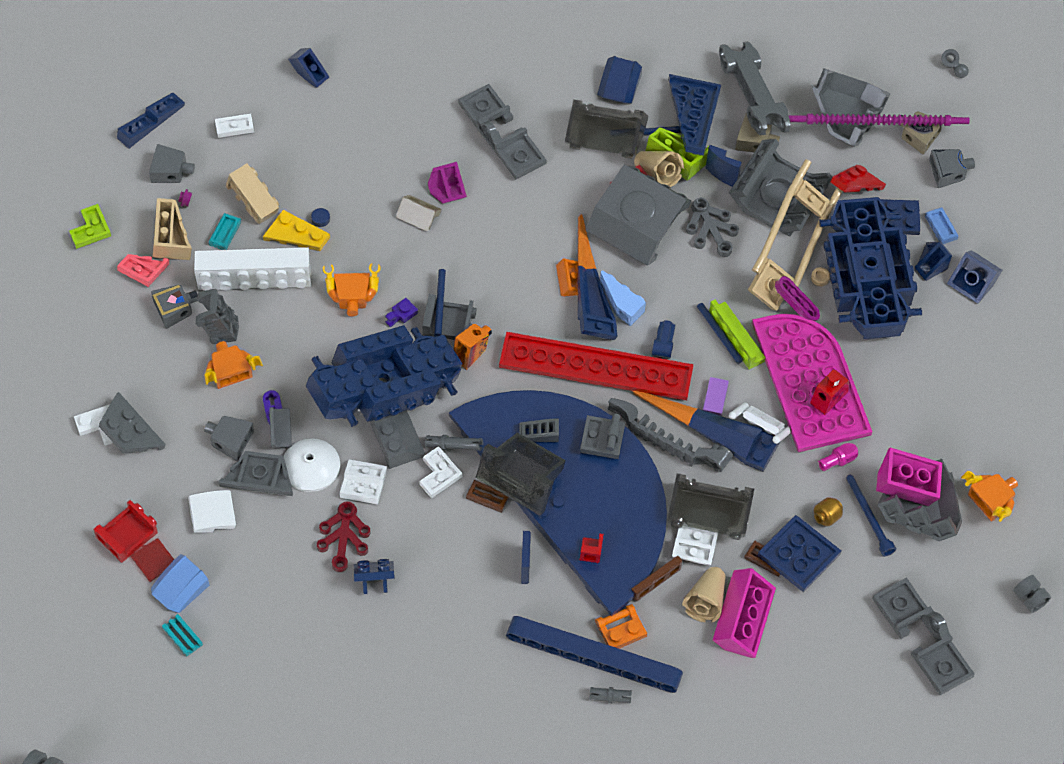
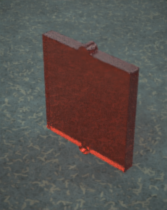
(152, 559)

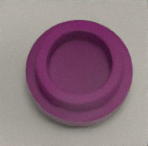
(185, 198)

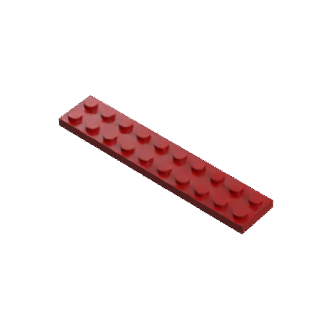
(596, 366)

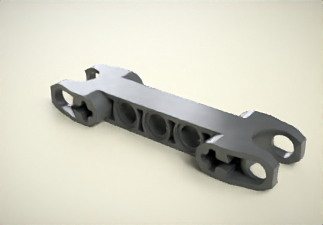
(762, 107)

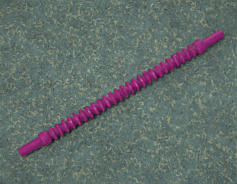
(947, 120)

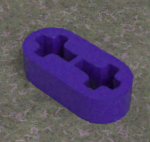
(277, 402)

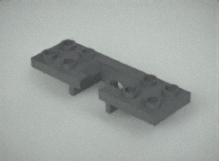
(516, 150)
(941, 660)

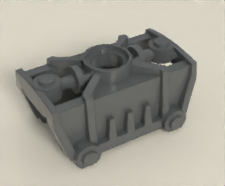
(219, 320)

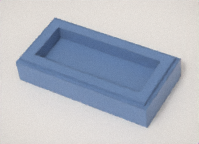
(941, 225)

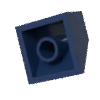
(974, 276)

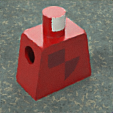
(834, 387)

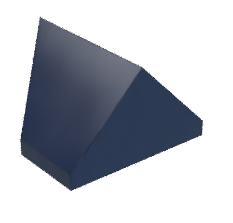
(933, 260)

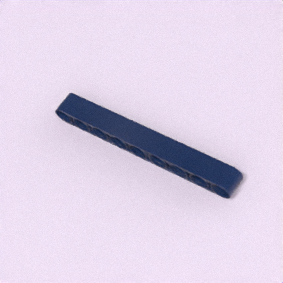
(594, 654)

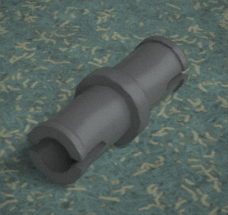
(610, 695)

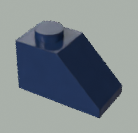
(309, 66)

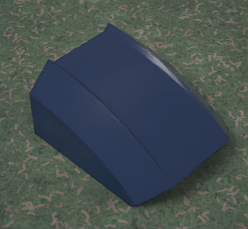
(620, 79)

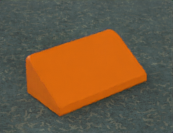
(568, 277)

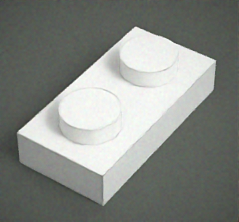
(234, 125)

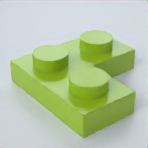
(94, 230)

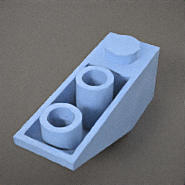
(624, 302)

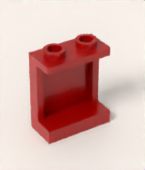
(127, 531)

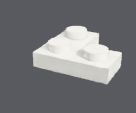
(89, 422)
(443, 474)

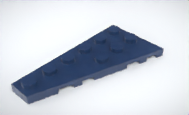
(695, 108)

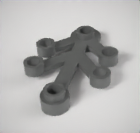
(711, 225)

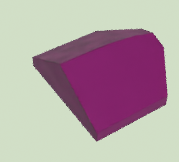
(446, 183)

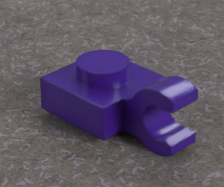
(401, 311)

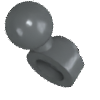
(960, 70)

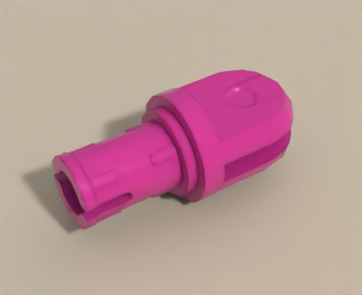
(840, 456)

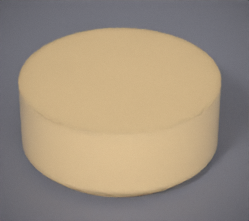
(820, 276)

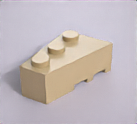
(252, 193)
(169, 232)

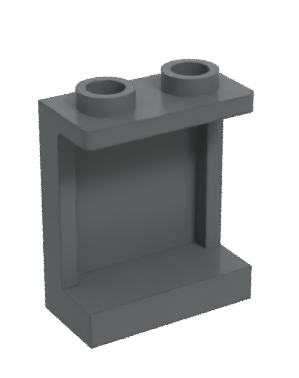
(455, 318)

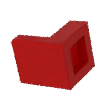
(591, 549)

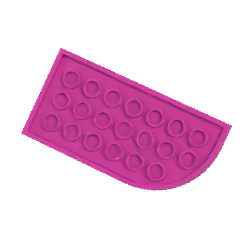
(798, 359)

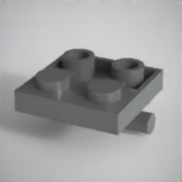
(603, 436)

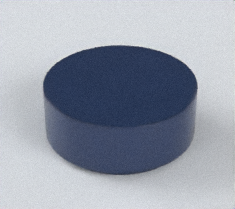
(320, 217)

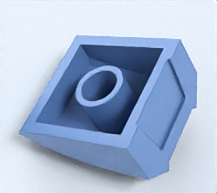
(179, 584)

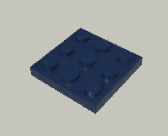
(799, 553)

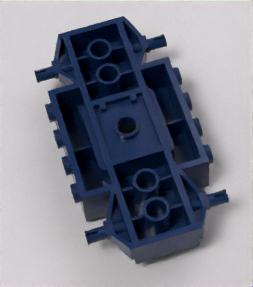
(878, 293)
(412, 373)

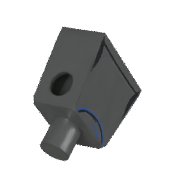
(949, 166)

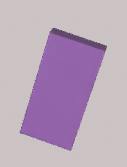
(715, 396)

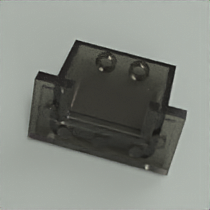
(521, 471)

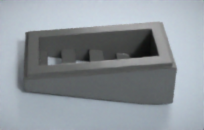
(541, 424)

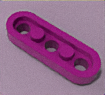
(797, 299)

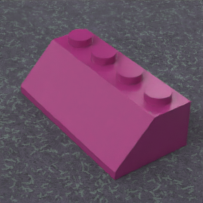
(744, 613)

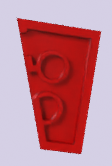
(855, 179)

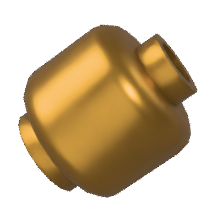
(828, 511)

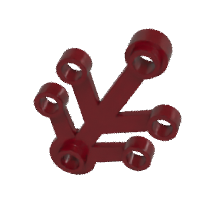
(343, 534)

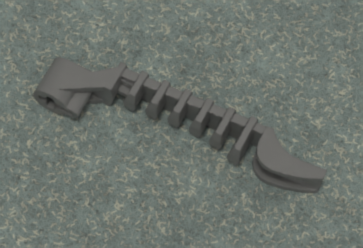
(716, 457)

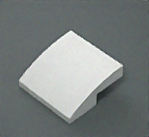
(363, 481)
(212, 511)
(695, 545)

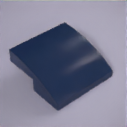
(722, 167)

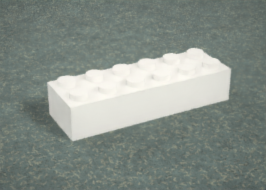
(253, 268)

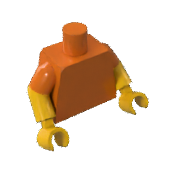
(352, 289)
(230, 365)
(992, 494)

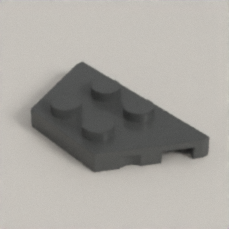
(128, 428)
(259, 473)

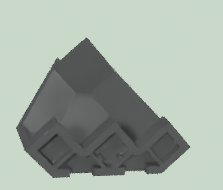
(848, 95)
(938, 520)

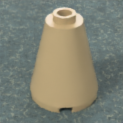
(662, 165)
(706, 596)

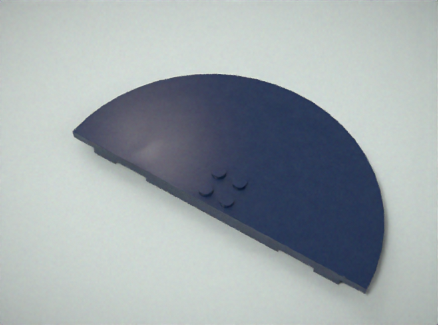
(589, 495)

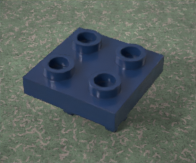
(379, 570)

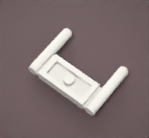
(757, 417)

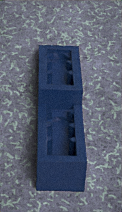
(154, 115)

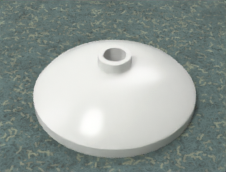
(315, 473)

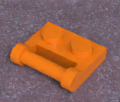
(624, 633)

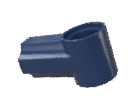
(663, 343)

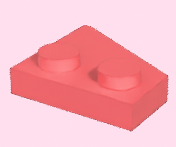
(142, 268)

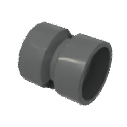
(1029, 587)

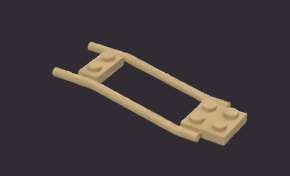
(768, 271)

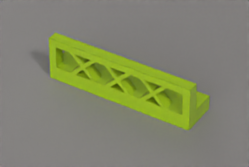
(736, 334)

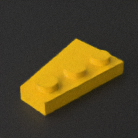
(296, 231)

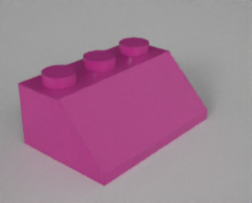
(910, 477)

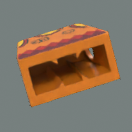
(471, 344)

